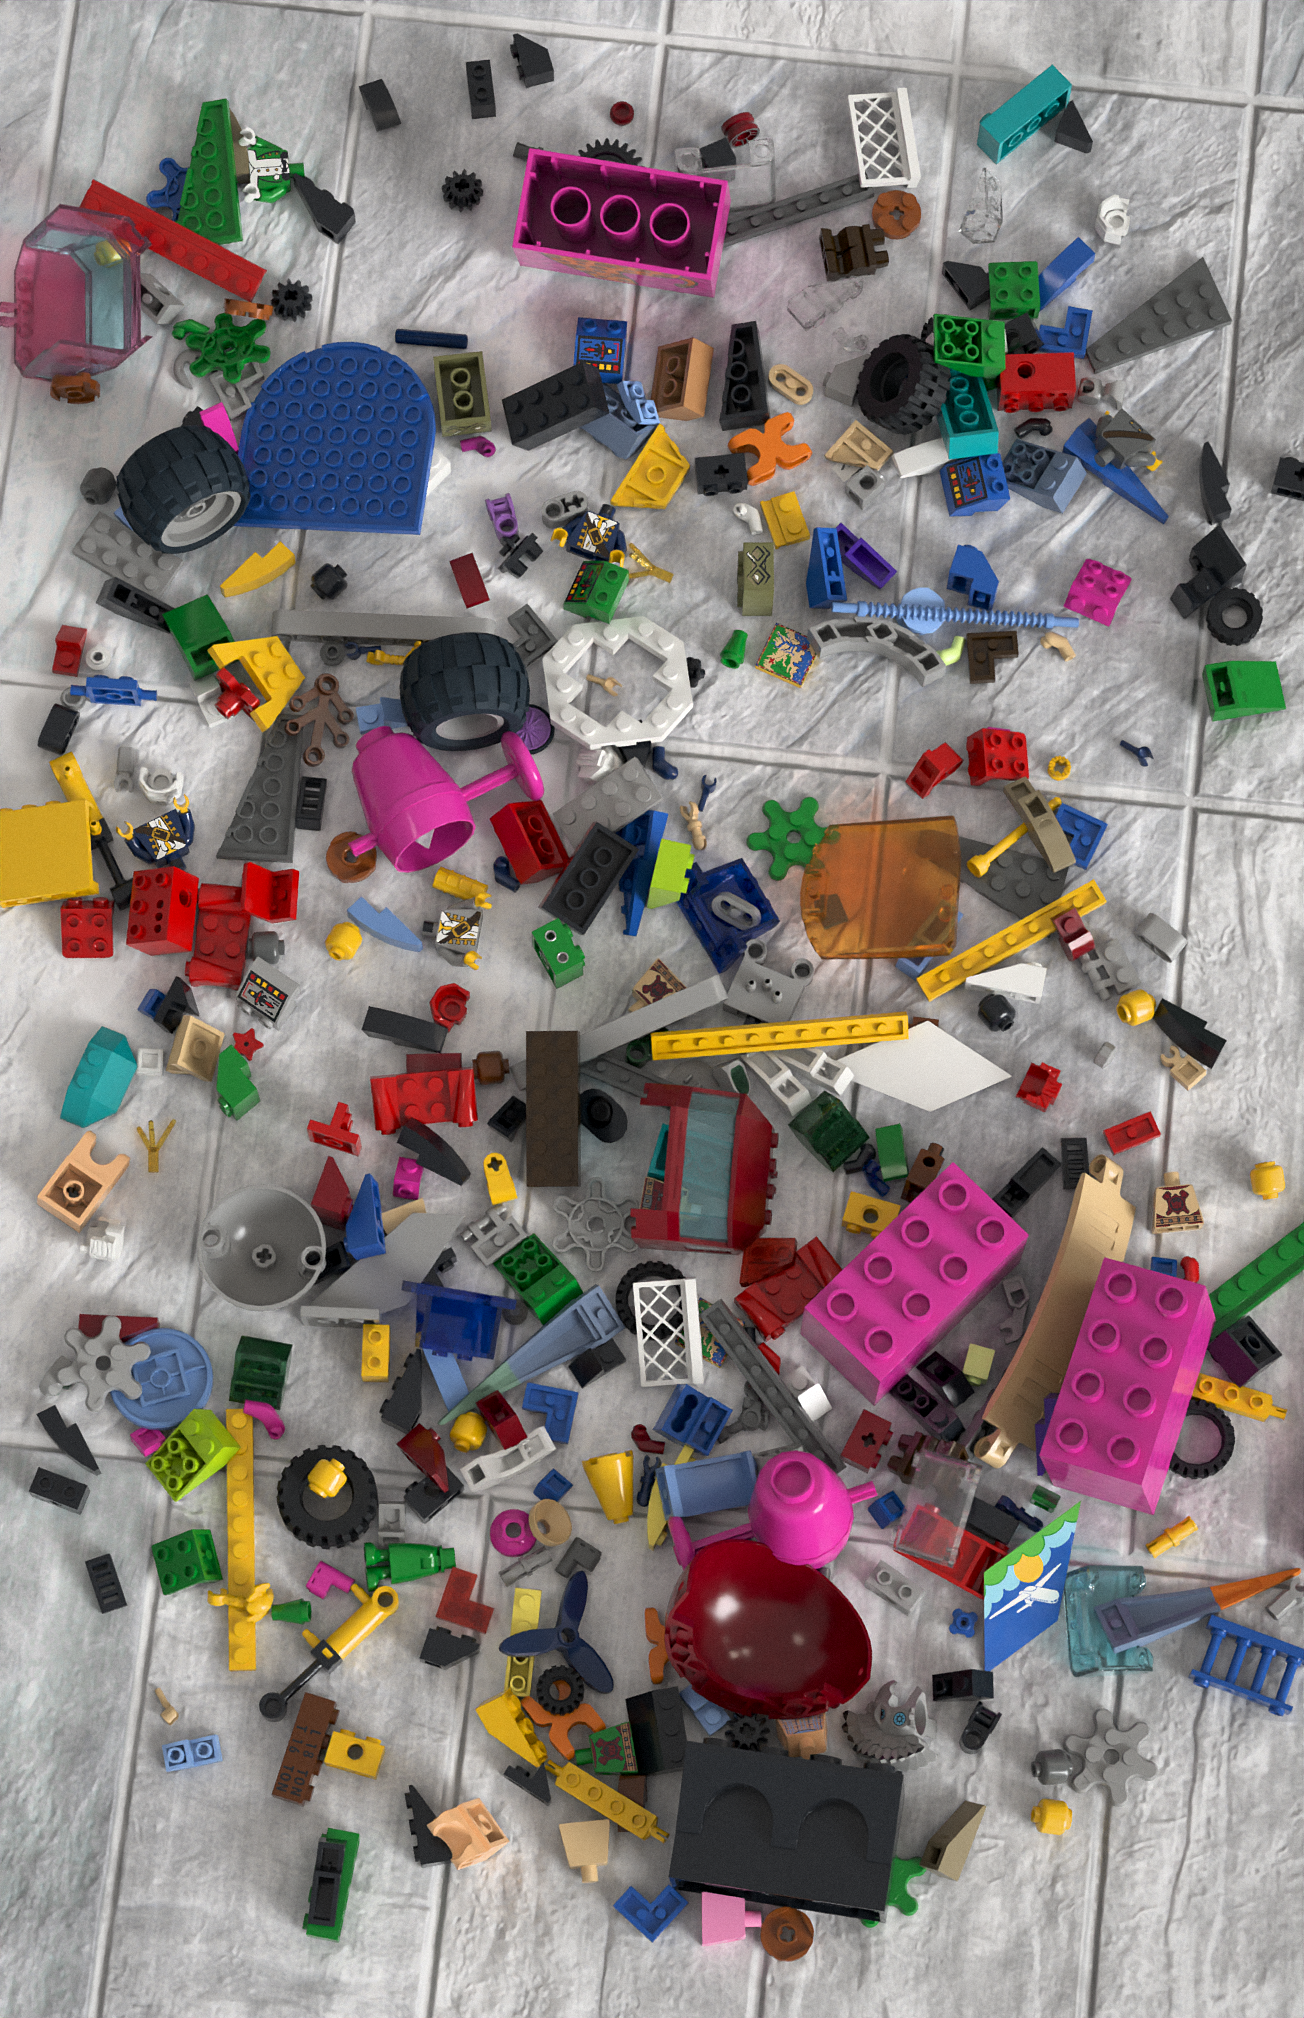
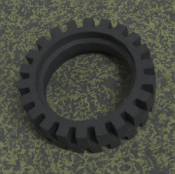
(635, 1274)
(1226, 1431)

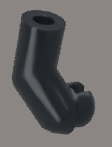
(867, 1153)

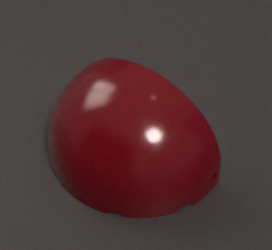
(764, 1633)

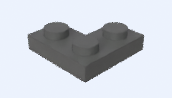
(534, 635)

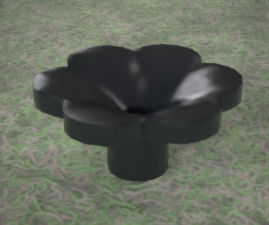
(694, 671)

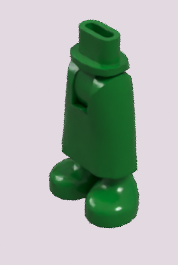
(406, 1562)

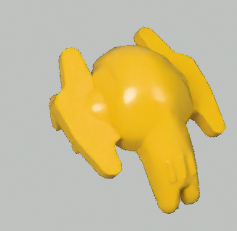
(381, 657)
(256, 1603)

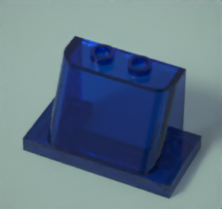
(719, 938)
(457, 1320)

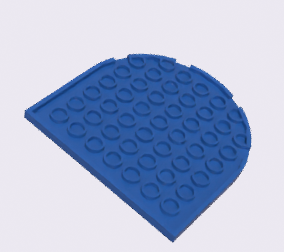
(339, 444)

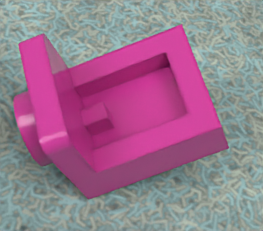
(407, 1179)

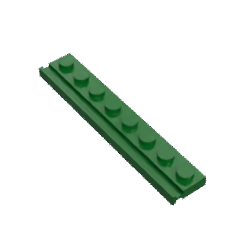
(1258, 1281)

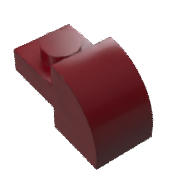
(1073, 934)

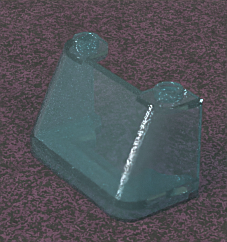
(1087, 1644)

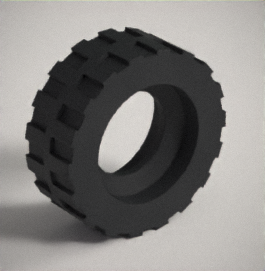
(1240, 598)

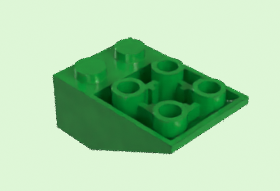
(969, 345)
(196, 629)
(1242, 688)
(538, 1278)

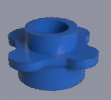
(969, 1618)

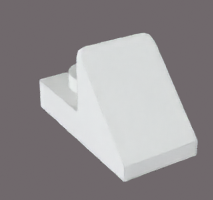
(206, 693)
(807, 1393)

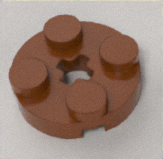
(904, 203)
(240, 308)
(77, 389)
(345, 870)
(791, 1919)

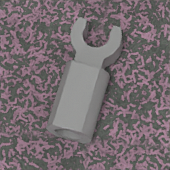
(125, 767)
(1284, 1601)

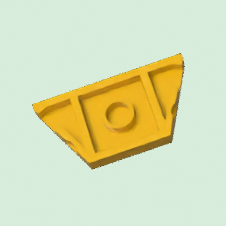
(653, 475)

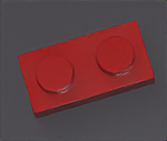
(1131, 1133)

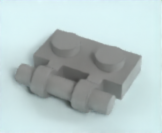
(1115, 965)
(499, 1240)

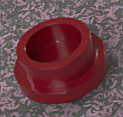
(622, 113)

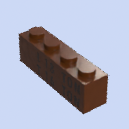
(304, 1749)

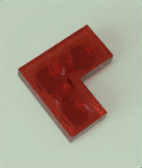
(457, 1606)

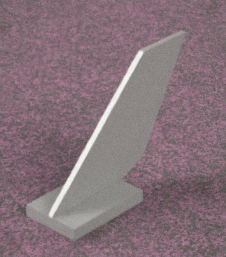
(376, 1282)

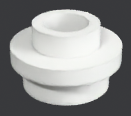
(98, 665)

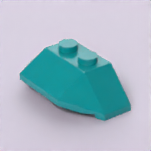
(99, 1079)

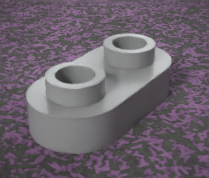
(736, 912)

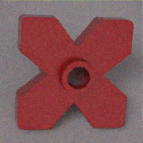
(234, 696)

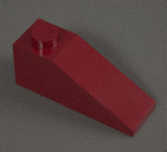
(130, 1325)
(426, 1454)

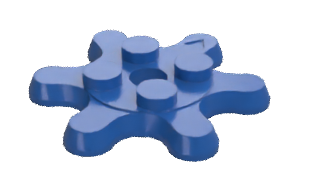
(172, 192)

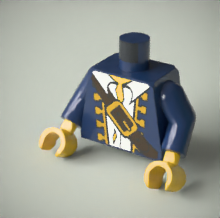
(594, 536)
(163, 838)

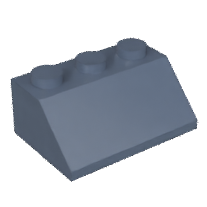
(618, 428)

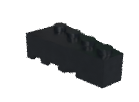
(745, 387)

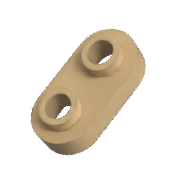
(793, 383)

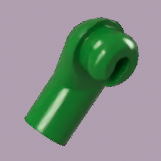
(188, 326)

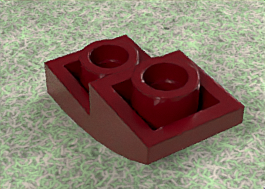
(469, 580)
(431, 1062)

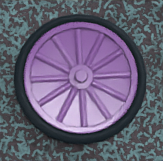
(537, 730)

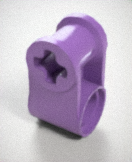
(502, 514)

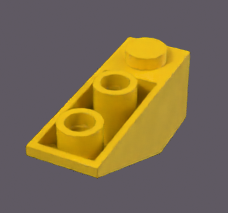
(508, 1724)

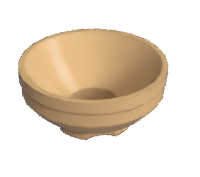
(555, 1520)

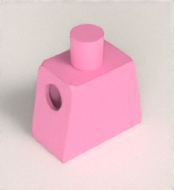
(725, 1918)

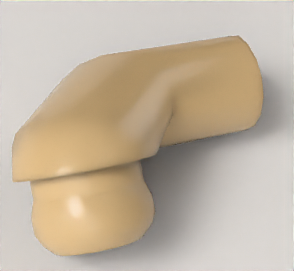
(1060, 642)

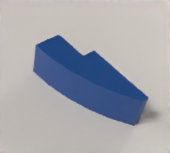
(1064, 270)

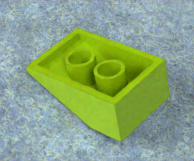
(669, 873)

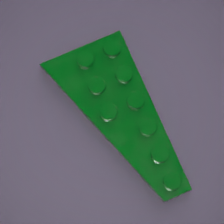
(210, 186)

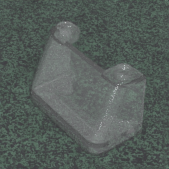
(937, 1507)

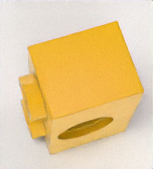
(859, 1205)
(375, 1353)
(367, 1765)

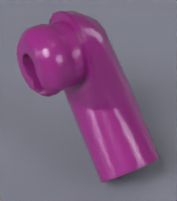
(479, 444)

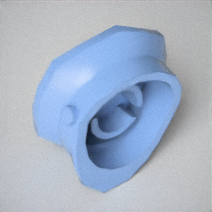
(922, 597)

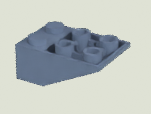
(1043, 475)

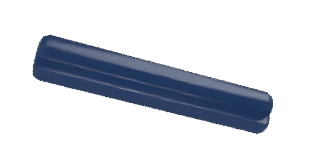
(431, 338)

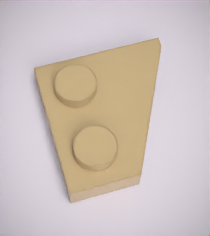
(859, 448)

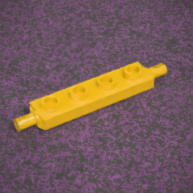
(1235, 1399)
(607, 1801)

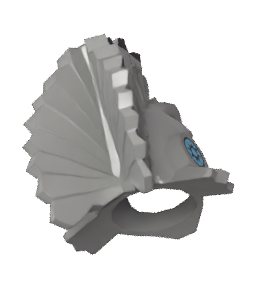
(893, 1733)

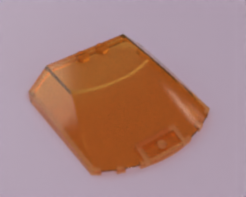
(884, 889)

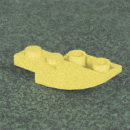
(655, 1519)
(524, 1618)

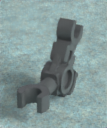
(750, 1417)

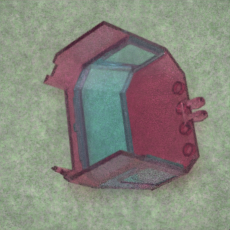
(77, 294)

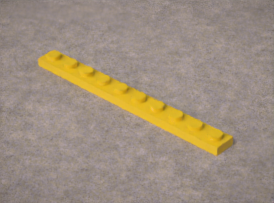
(779, 1035)
(241, 1540)

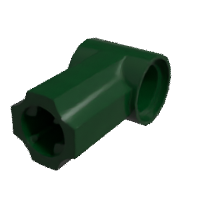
(642, 1045)

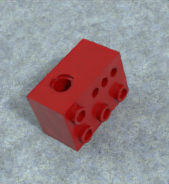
(1036, 382)
(162, 911)

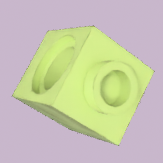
(978, 1364)

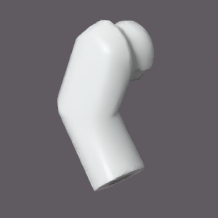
(750, 515)

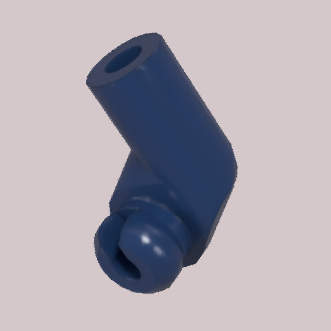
(661, 766)
(502, 874)

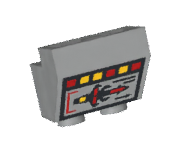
(267, 994)

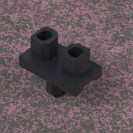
(526, 546)

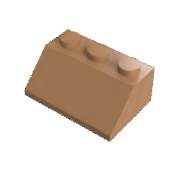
(682, 379)

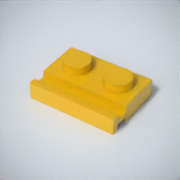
(785, 520)

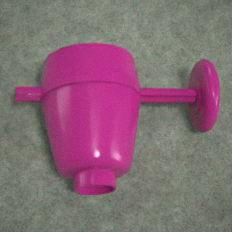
(411, 794)
(794, 1509)

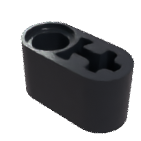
(58, 729)

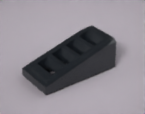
(306, 818)
(1071, 1183)
(99, 1561)

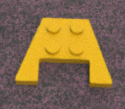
(270, 670)

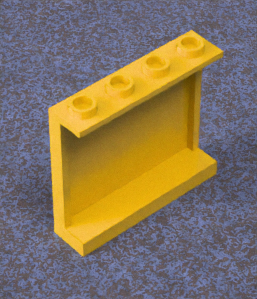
(46, 853)

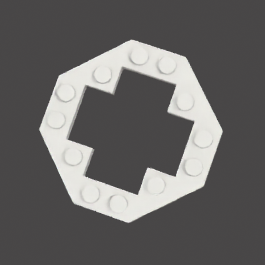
(623, 728)

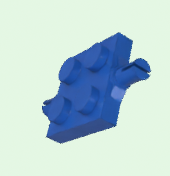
(119, 691)

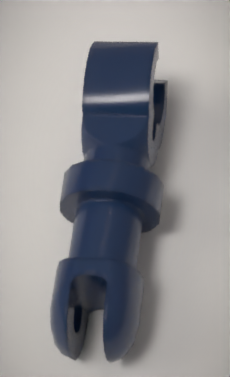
(647, 1481)
(1009, 1507)

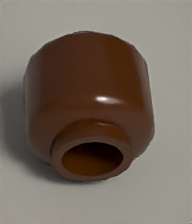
(490, 1067)

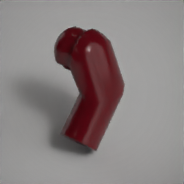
(644, 1442)

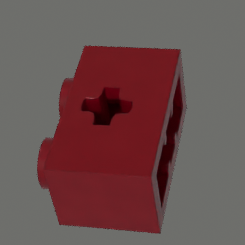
(501, 1420)
(867, 1426)

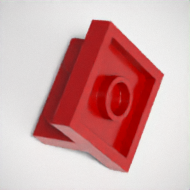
(338, 1133)

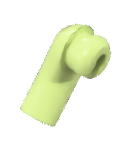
(954, 653)

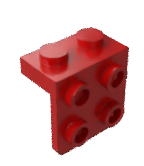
(996, 756)
(269, 893)
(87, 928)

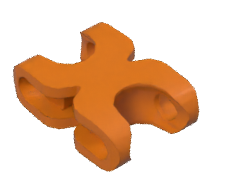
(770, 448)
(658, 1655)
(562, 1724)

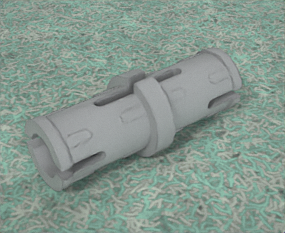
(525, 1566)

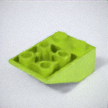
(192, 1453)

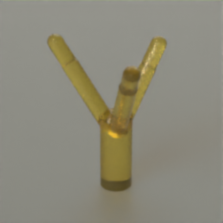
(652, 570)
(153, 1151)

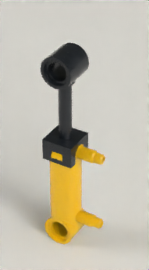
(74, 785)
(332, 1651)

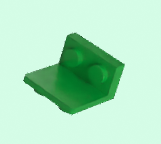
(1013, 290)
(186, 1560)

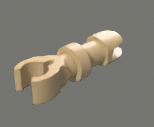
(699, 841)

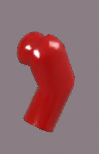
(1191, 1269)
(771, 1356)

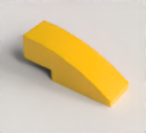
(258, 571)

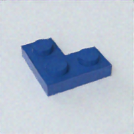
(1072, 337)
(1085, 832)
(558, 1406)
(653, 1917)

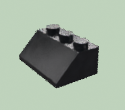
(657, 1731)

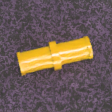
(1171, 1537)

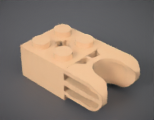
(86, 1177)
(469, 1833)

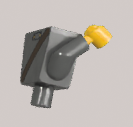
(1124, 442)

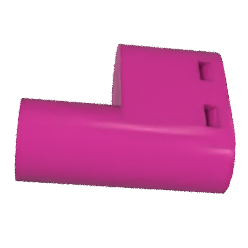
(326, 1576)

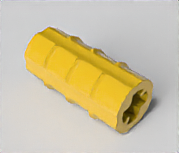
(457, 884)

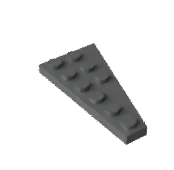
(1013, 879)

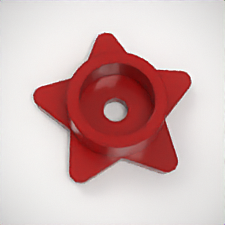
(249, 1037)

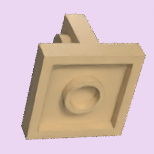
(195, 1049)

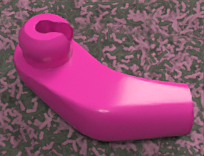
(268, 1417)

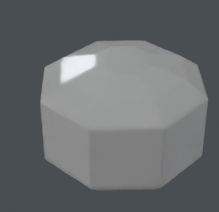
(1105, 1055)

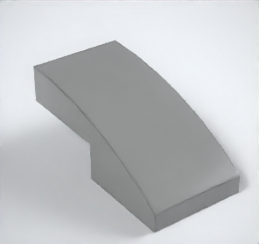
(391, 1523)

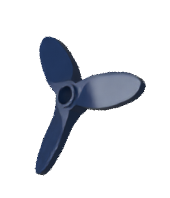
(576, 1651)

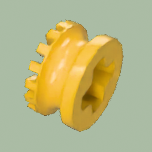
(1056, 775)

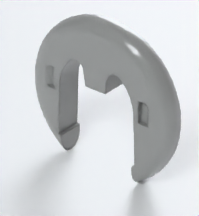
(187, 356)

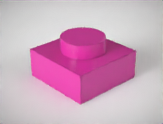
(147, 1440)

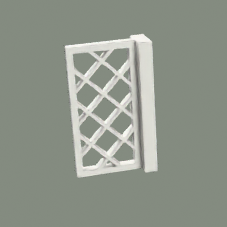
(904, 139)
(691, 1335)

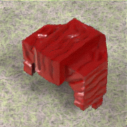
(449, 1005)
(1040, 1086)

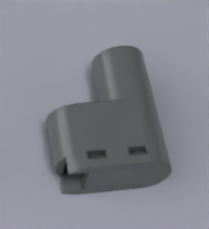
(581, 1554)

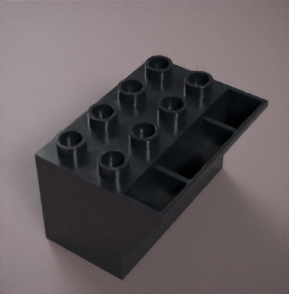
(787, 1829)

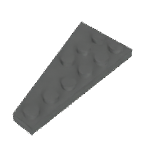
(1173, 315)
(267, 811)

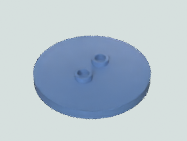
(172, 1380)

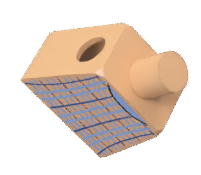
(803, 1735)

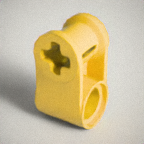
(499, 1182)

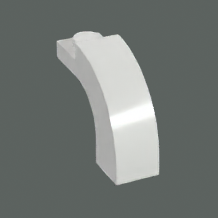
(505, 1464)

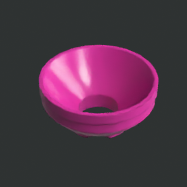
(512, 1546)

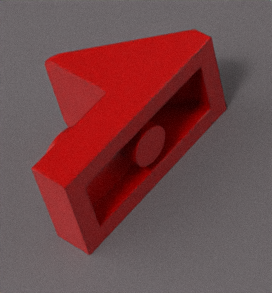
(69, 650)

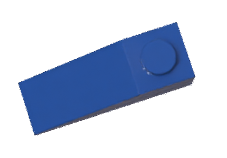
(825, 571)
(365, 1222)

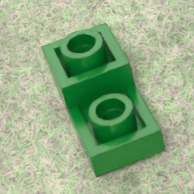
(892, 1152)

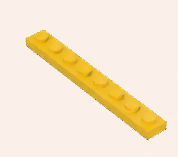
(1007, 942)

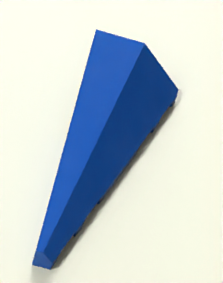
(1121, 481)
(645, 835)

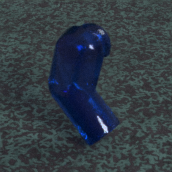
(873, 1180)

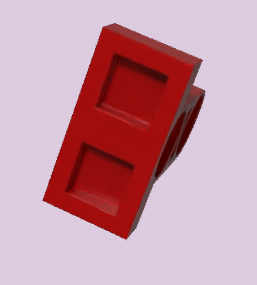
(933, 768)

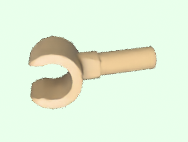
(607, 684)
(170, 1715)

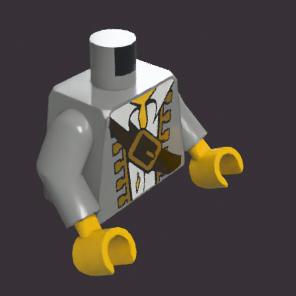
(459, 931)

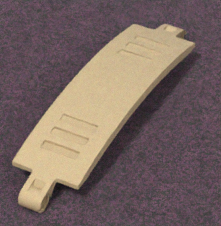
(1095, 1229)

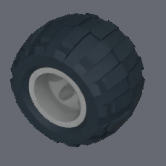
(183, 489)
(464, 691)

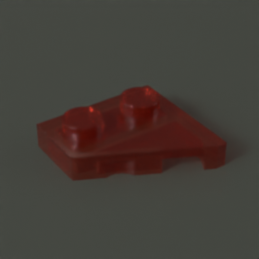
(766, 1259)

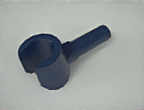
(360, 650)
(1141, 752)
(706, 790)

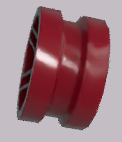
(740, 129)

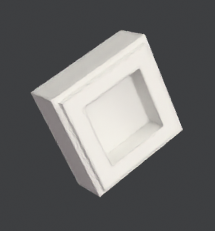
(150, 1062)

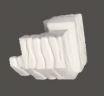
(1112, 219)
(598, 763)
(160, 785)
(105, 1240)

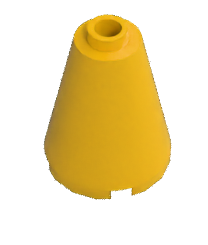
(612, 1483)

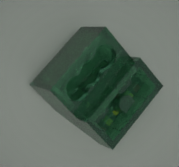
(828, 1131)
(260, 1371)

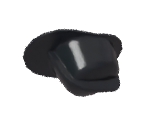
(603, 1115)

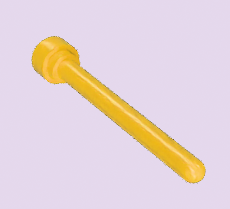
(979, 864)

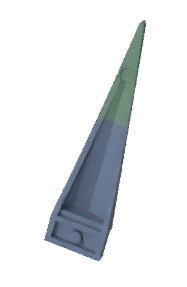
(573, 1330)

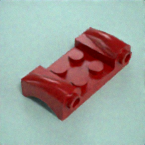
(219, 938)
(424, 1096)
(782, 1297)
(973, 1560)

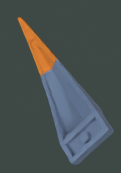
(1151, 1617)

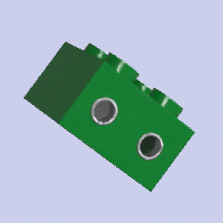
(557, 952)

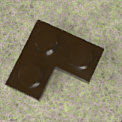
(984, 648)

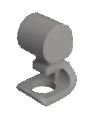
(1092, 391)

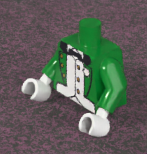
(268, 169)

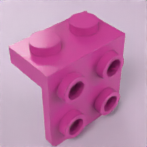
(1097, 591)

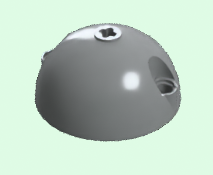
(259, 1223)

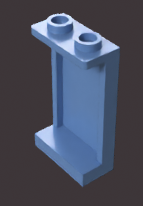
(707, 1485)

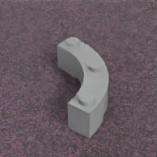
(880, 638)

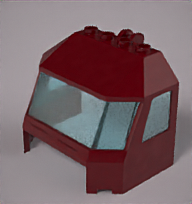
(713, 1173)

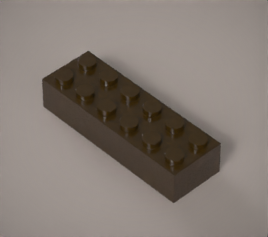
(553, 1109)

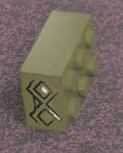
(462, 394)
(756, 578)

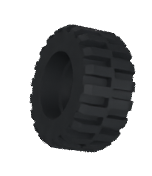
(884, 375)
(335, 1531)

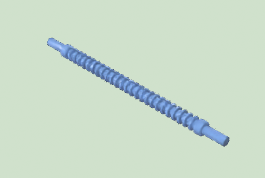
(1048, 621)

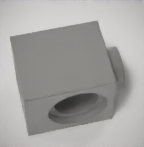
(862, 496)

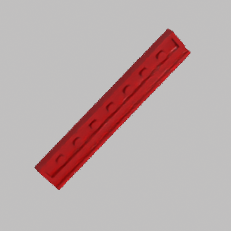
(180, 243)

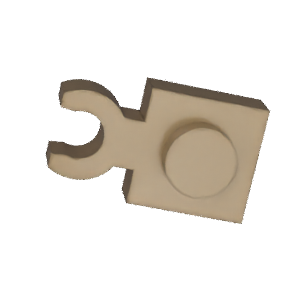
(1184, 1070)

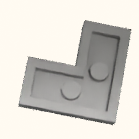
(233, 395)

